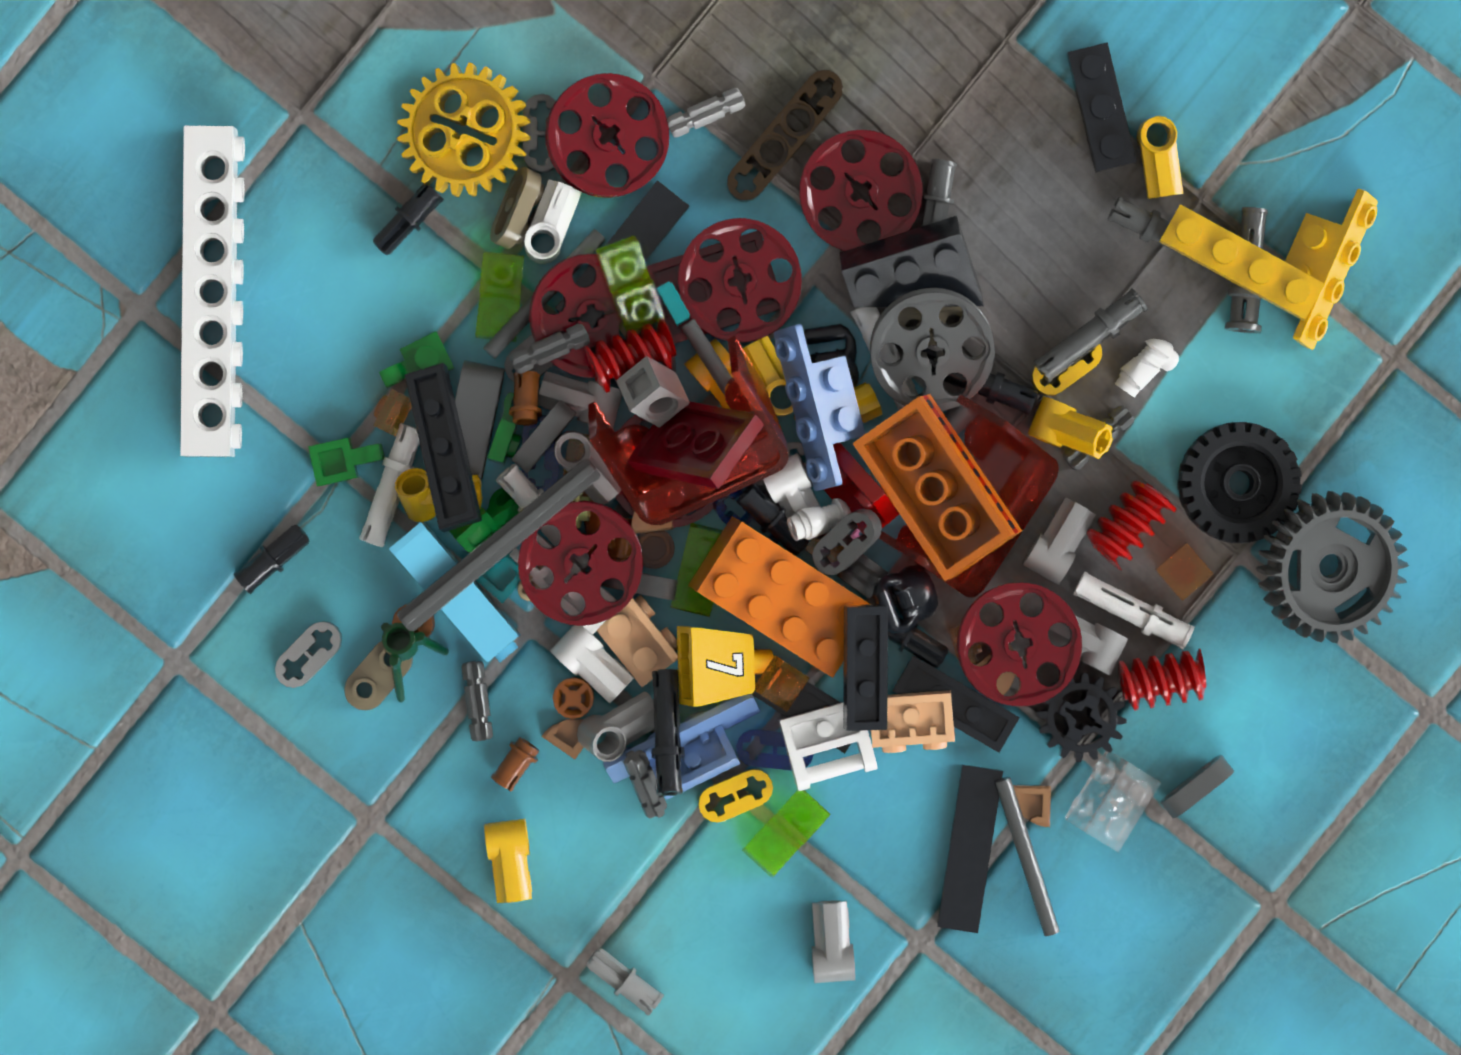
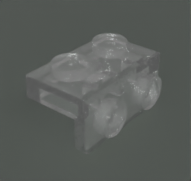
(1112, 800)

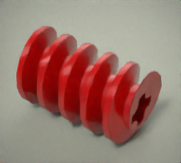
(622, 356)
(1129, 522)
(1162, 680)

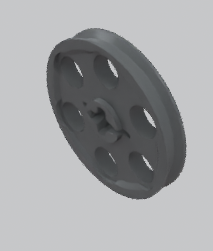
(916, 338)

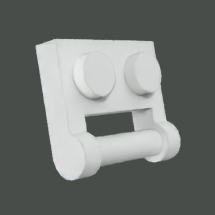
(819, 732)

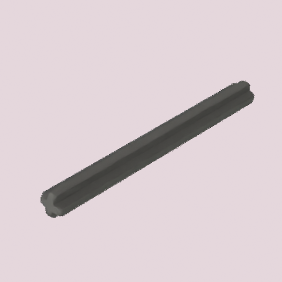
(498, 545)

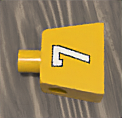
(717, 665)

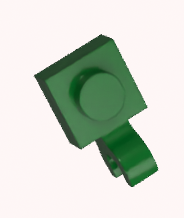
(417, 356)
(505, 440)
(338, 461)
(499, 512)

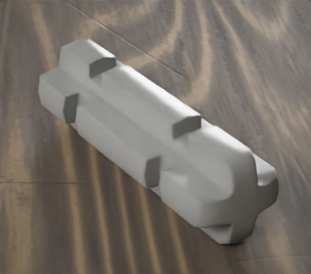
(706, 112)

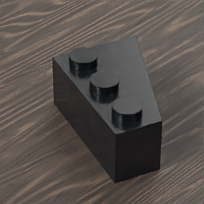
(911, 261)

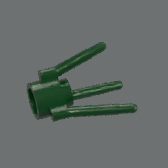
(402, 646)

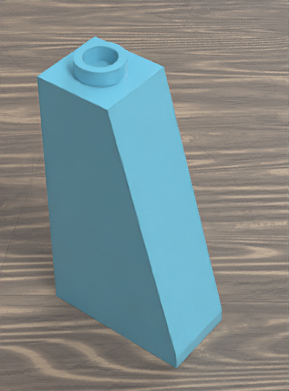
(472, 609)

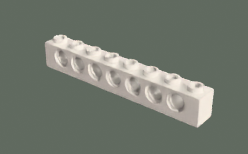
(201, 146)

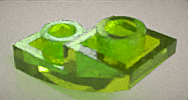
(630, 283)
(499, 292)
(697, 546)
(785, 832)

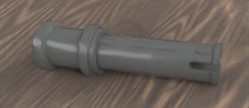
(1252, 221)

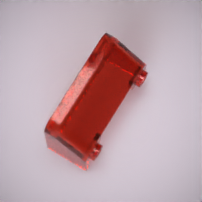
(1018, 473)
(665, 499)

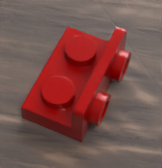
(860, 489)

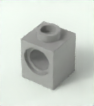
(652, 391)

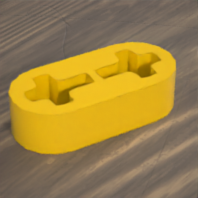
(1068, 377)
(740, 804)

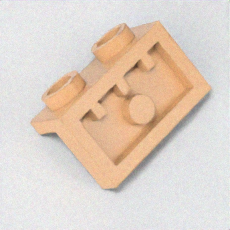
(639, 641)
(916, 720)

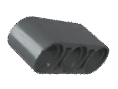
(477, 409)

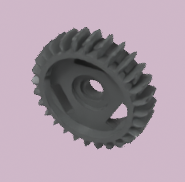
(1360, 566)

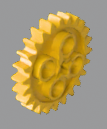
(477, 97)

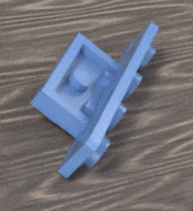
(821, 403)
(704, 742)

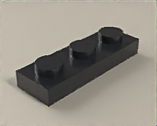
(1101, 107)
(865, 667)
(971, 711)

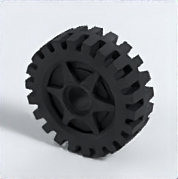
(1206, 477)

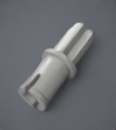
(624, 981)

